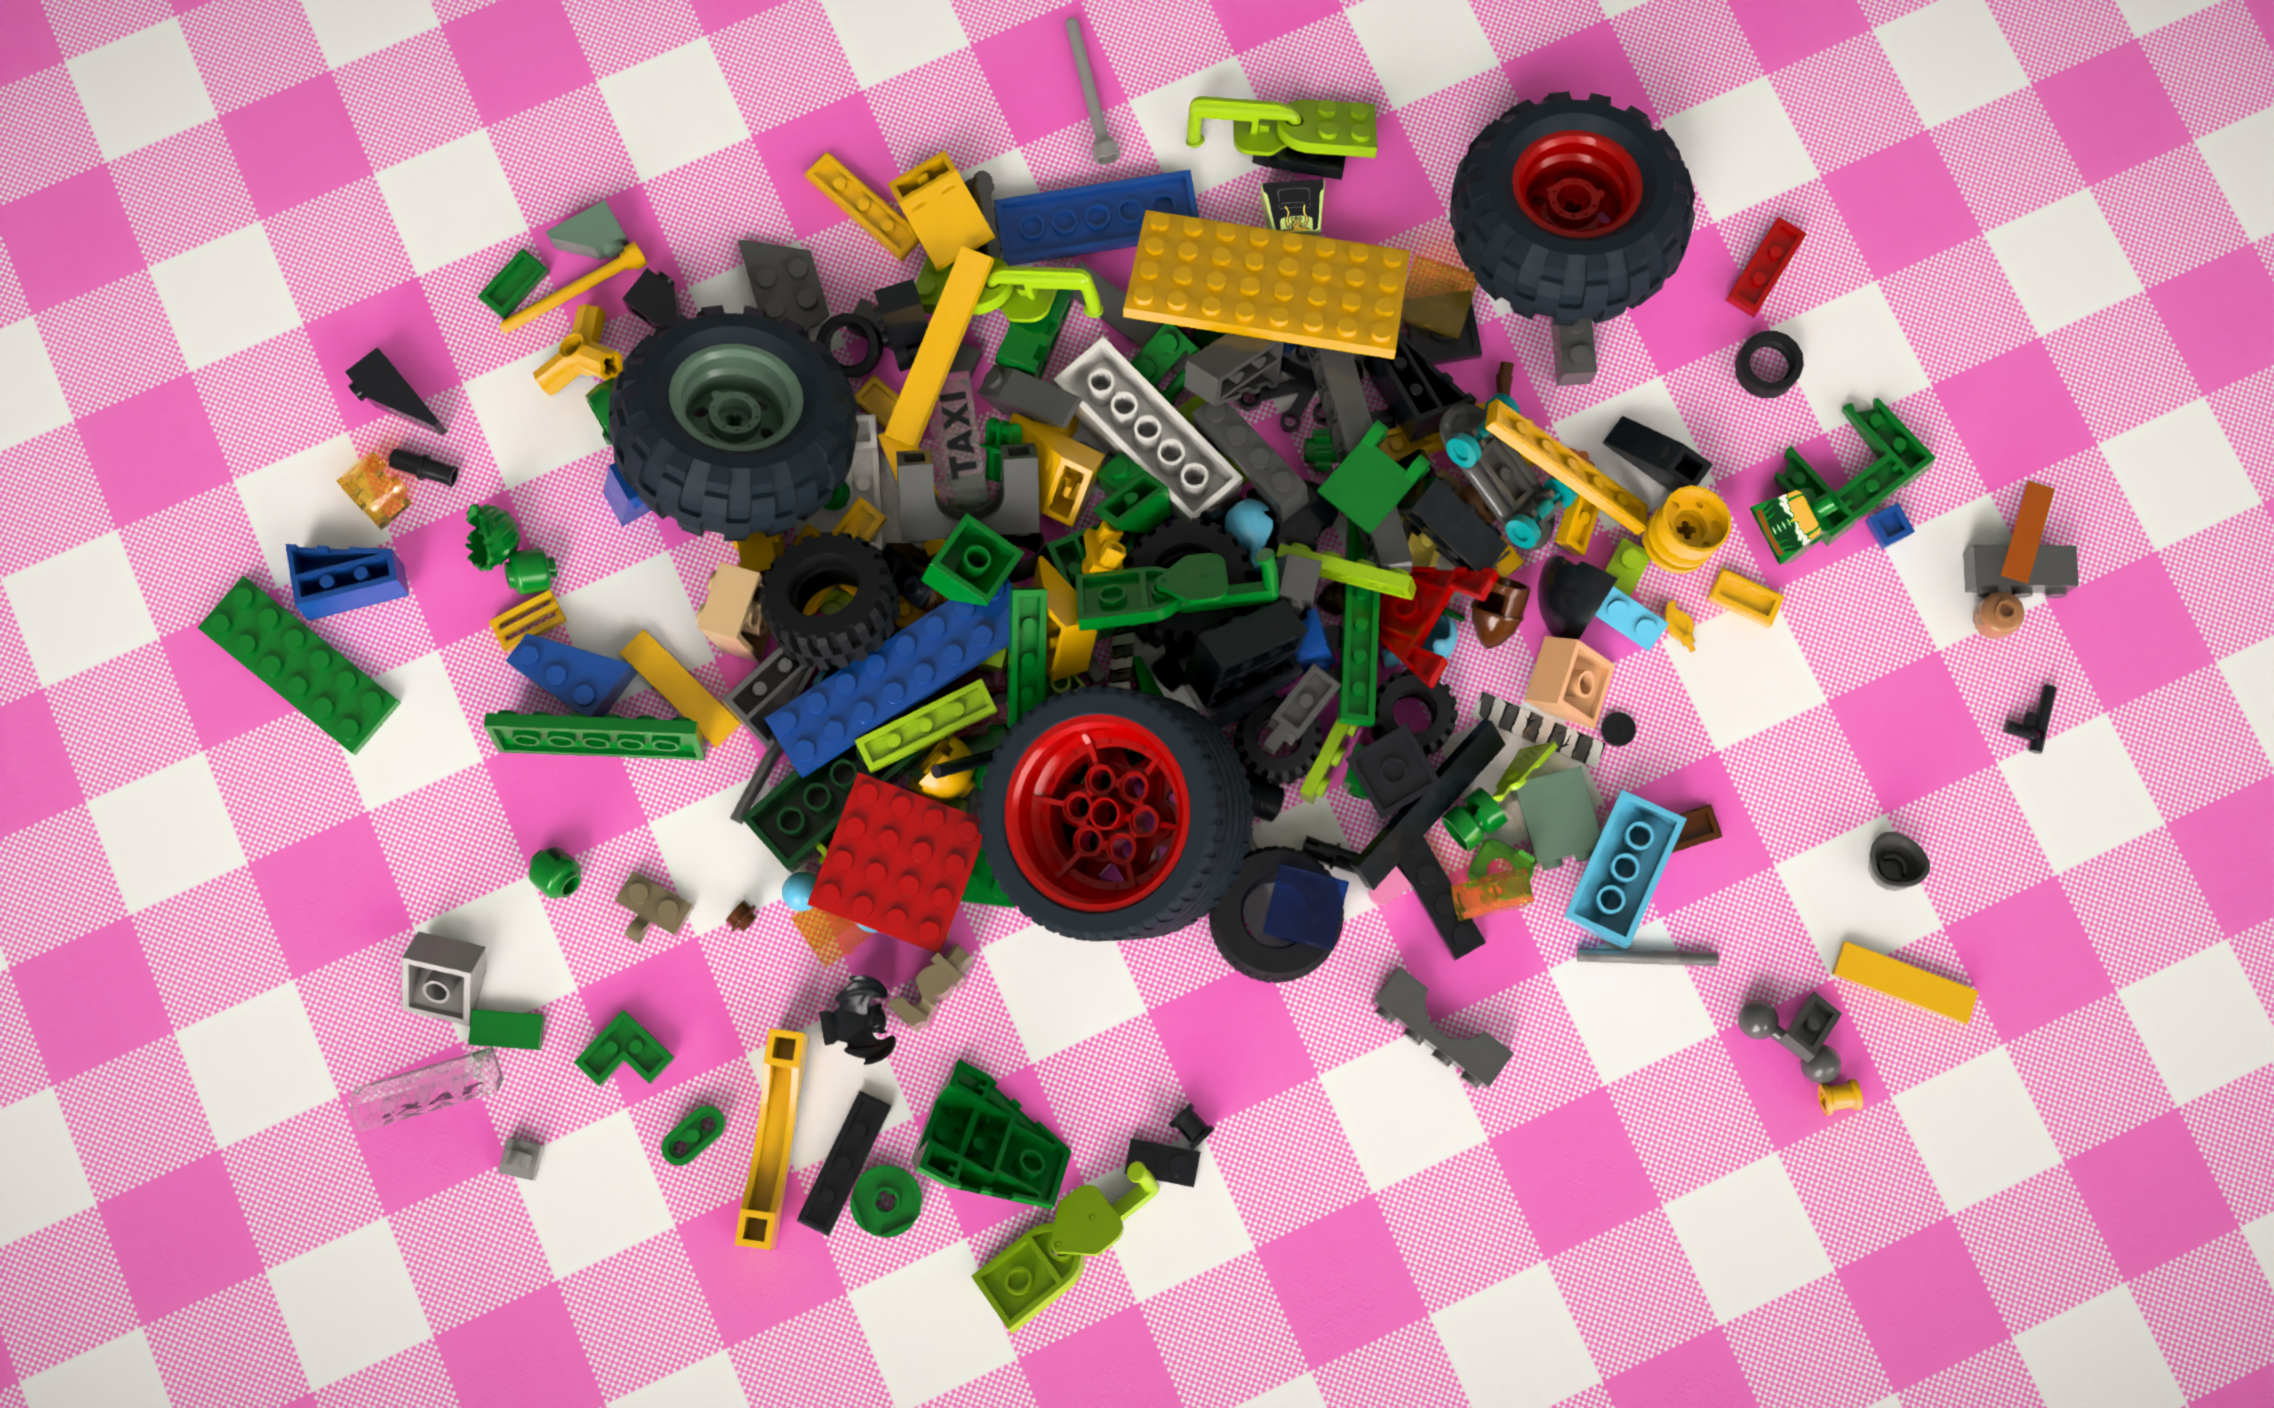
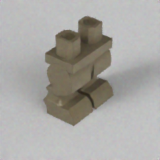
(935, 985)

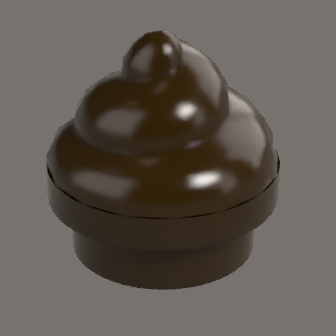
(1332, 598)

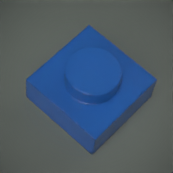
(1890, 526)

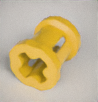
(1840, 1097)

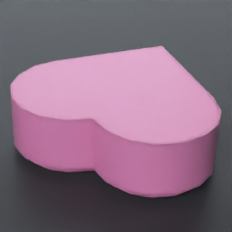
(1389, 888)

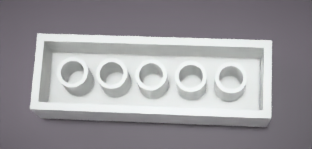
(1145, 427)

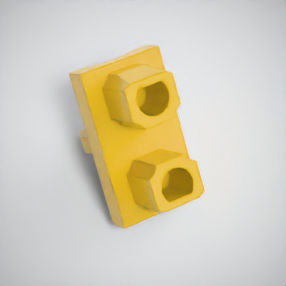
(1103, 549)

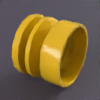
(1686, 529)

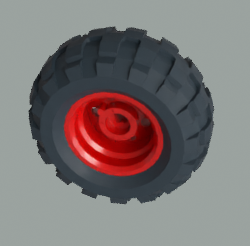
(1572, 208)

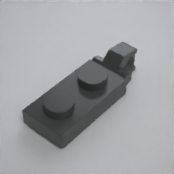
(1300, 708)

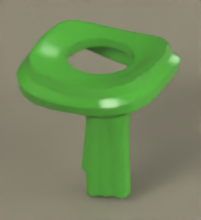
(1495, 849)

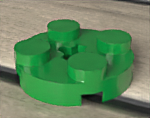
(867, 1194)

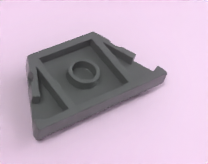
(785, 283)

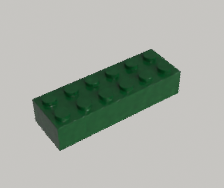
(808, 809)

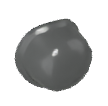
(1897, 862)

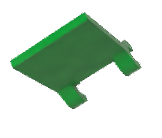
(1370, 481)

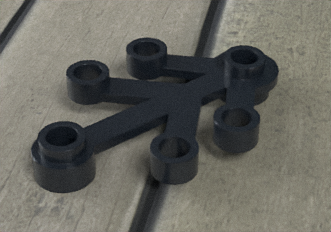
(1302, 382)

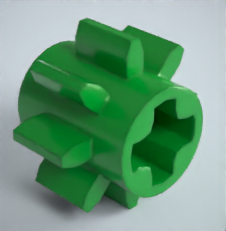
(1320, 450)

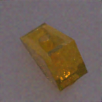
(1492, 894)

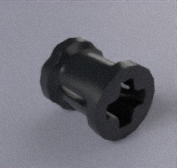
(1191, 1126)

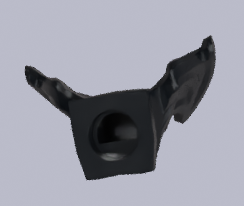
(857, 1022)

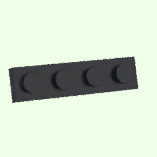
(1435, 896)

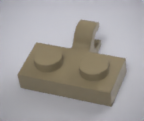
(652, 905)

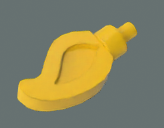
(1680, 625)

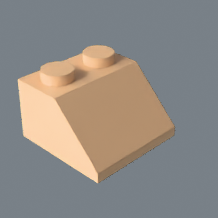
(1569, 681)

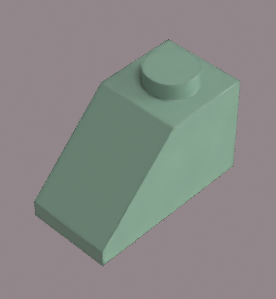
(590, 233)

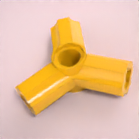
(580, 353)

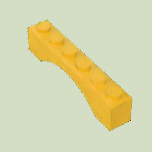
(771, 1156)

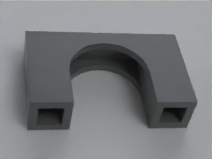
(1009, 512)

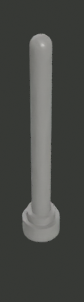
(1104, 149)

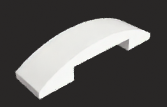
(864, 473)

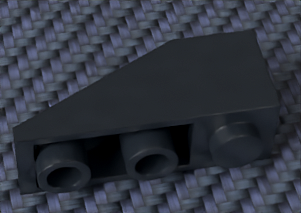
(1657, 455)

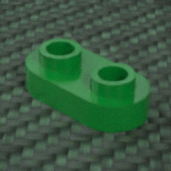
(694, 1135)

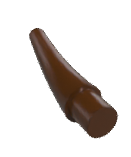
(1504, 378)

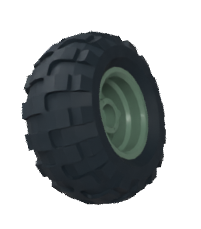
(767, 431)

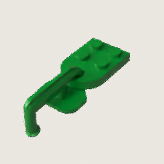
(1156, 593)

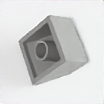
(442, 977)

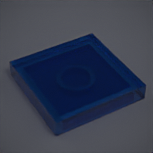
(1305, 907)

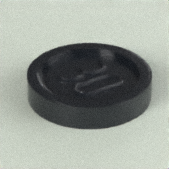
(1618, 729)

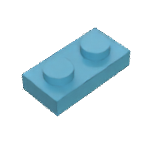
(1631, 618)

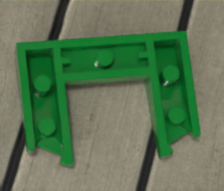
(1899, 464)

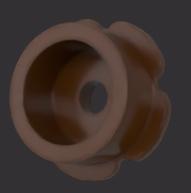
(742, 917)

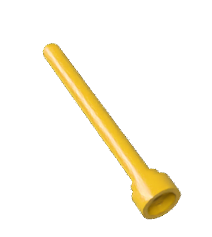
(629, 259)

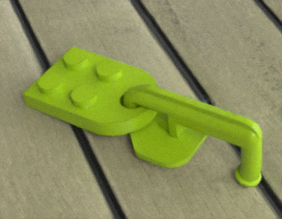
(1302, 125)
(1018, 291)
(1029, 1273)

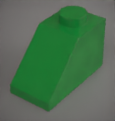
(1137, 505)

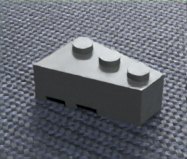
(1233, 367)

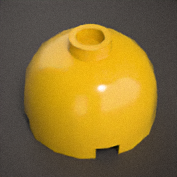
(947, 787)

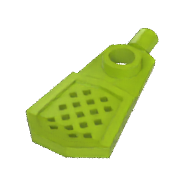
(1521, 766)

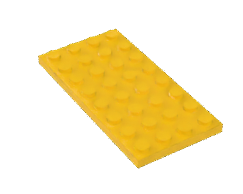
(1268, 284)

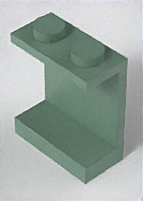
(1558, 817)

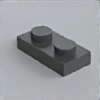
(1810, 1027)

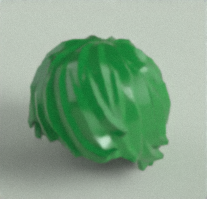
(493, 538)

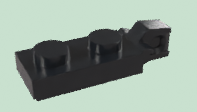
(1295, 161)

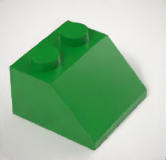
(972, 563)

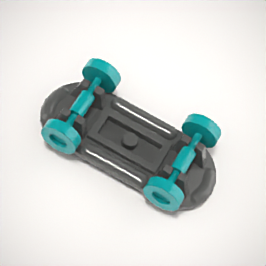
(1503, 475)

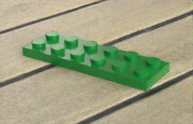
(299, 665)
(595, 736)

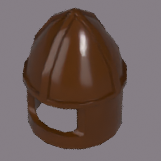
(1500, 613)

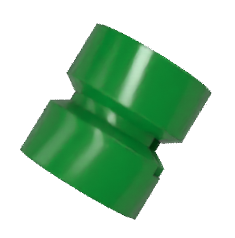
(1475, 818)

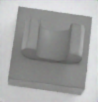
(521, 1159)

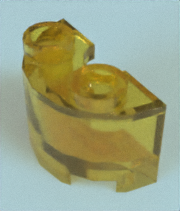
(374, 491)

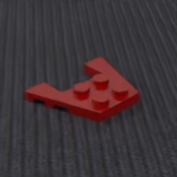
(1407, 622)

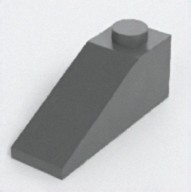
(1030, 397)

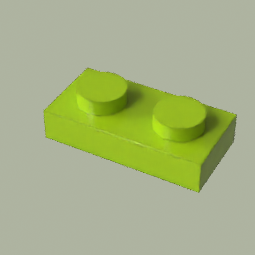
(1627, 565)

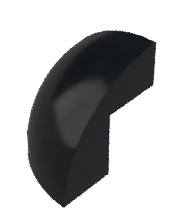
(1303, 525)
(1571, 595)

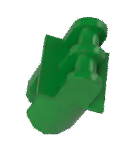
(998, 434)

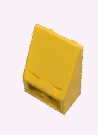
(941, 209)
(1064, 470)
(1066, 646)

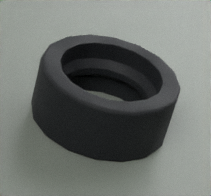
(873, 335)
(1785, 346)

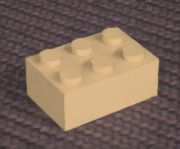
(733, 613)

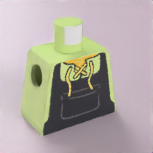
(1293, 205)

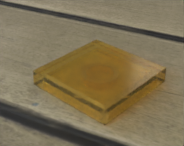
(1437, 296)

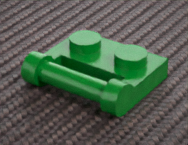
(1162, 355)

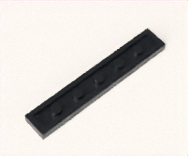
(1421, 814)

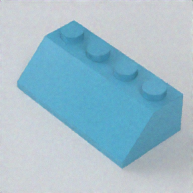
(1624, 869)

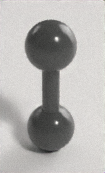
(1760, 1020)

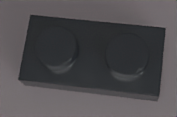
(1165, 1162)

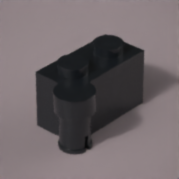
(904, 321)

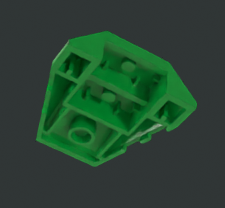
(987, 1144)

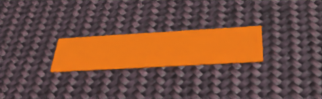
(2027, 532)

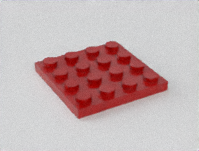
(898, 863)

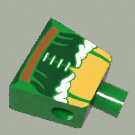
(1795, 522)

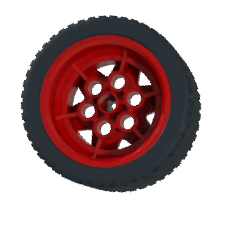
(1031, 796)

